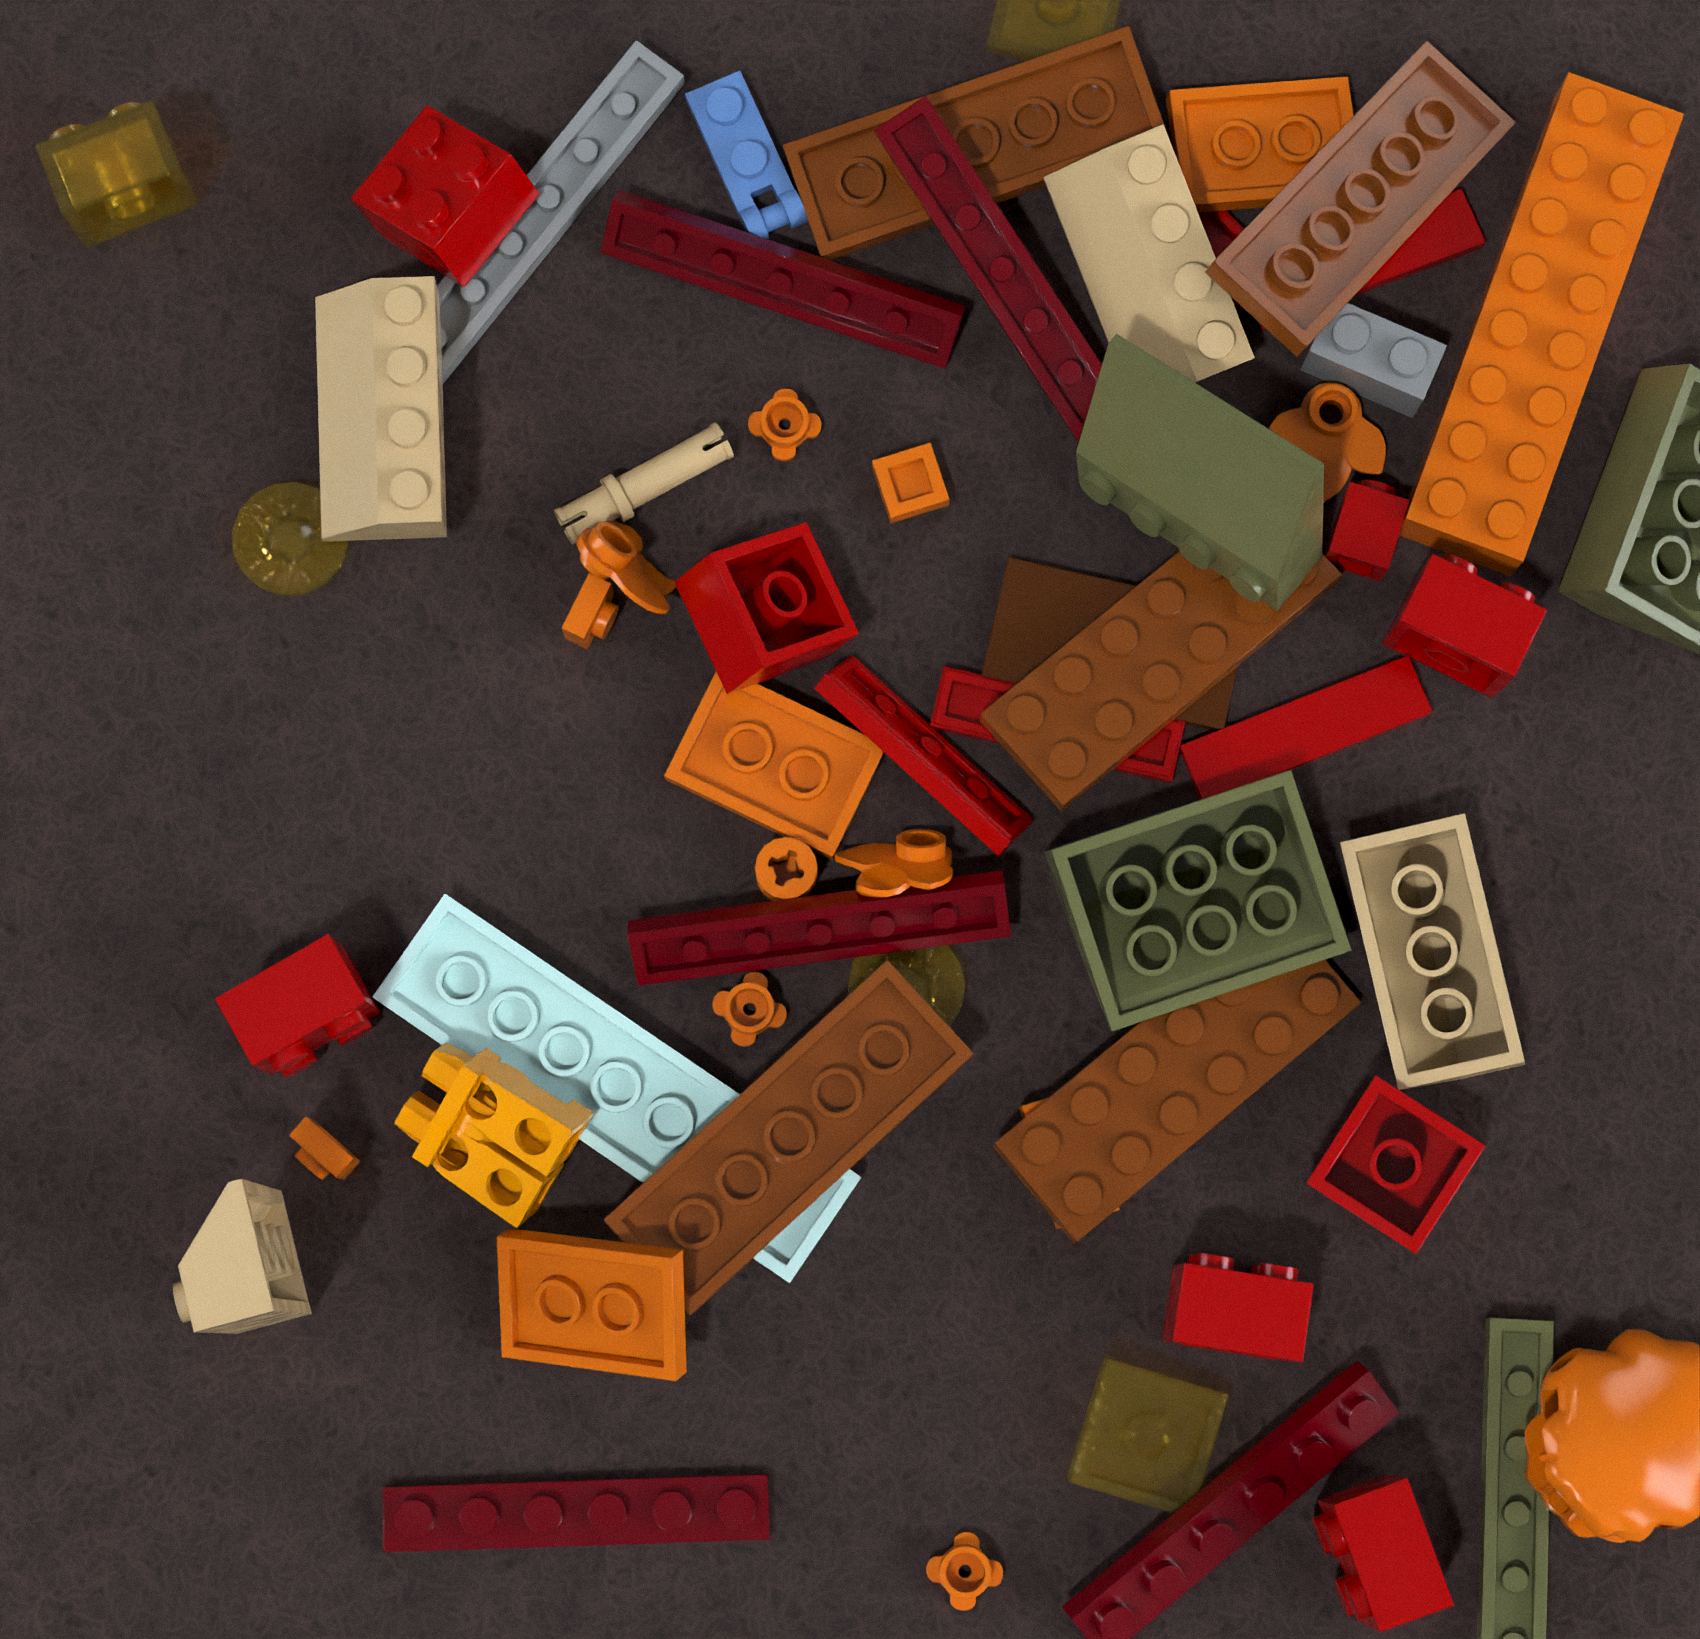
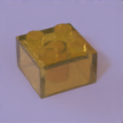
(116, 173)

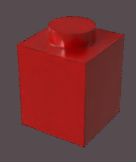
(1366, 529)

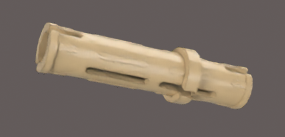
(644, 482)

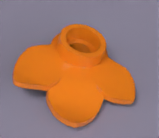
(1340, 446)
(614, 553)
(889, 869)

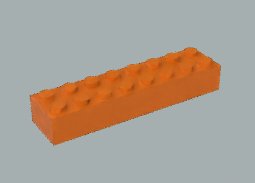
(1540, 324)

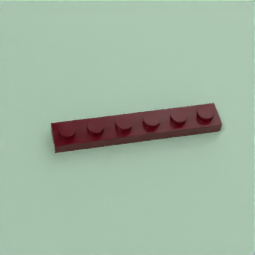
(994, 259)
(781, 279)
(816, 929)
(1232, 1507)
(575, 1513)

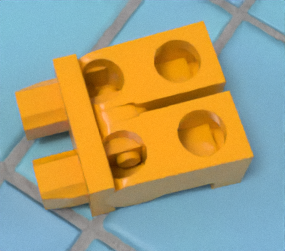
(492, 1131)

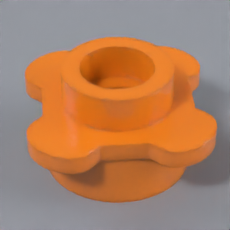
(784, 407)
(755, 992)
(983, 1571)

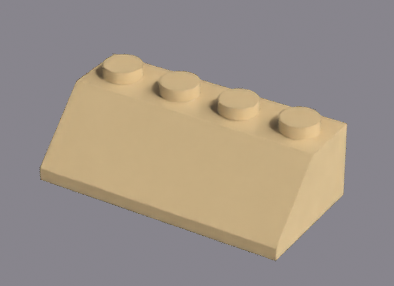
(1148, 255)
(381, 410)
(1432, 953)
(242, 1265)

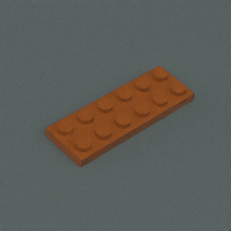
(1007, 124)
(1360, 198)
(1136, 673)
(1164, 1092)
(793, 1132)

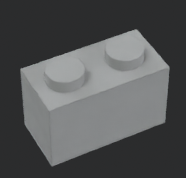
(1375, 359)

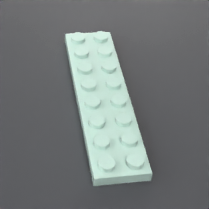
(648, 1101)

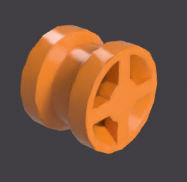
(790, 882)

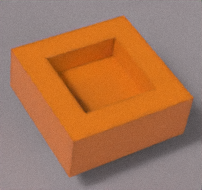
(910, 483)
(591, 612)
(321, 1151)

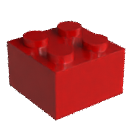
(445, 195)
(766, 607)
(1465, 624)
(299, 1008)
(1396, 1164)
(1238, 1311)
(1382, 1553)

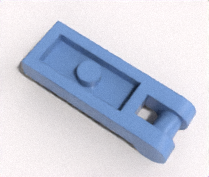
(745, 155)

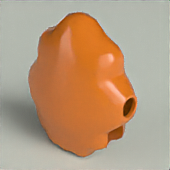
(1619, 1438)

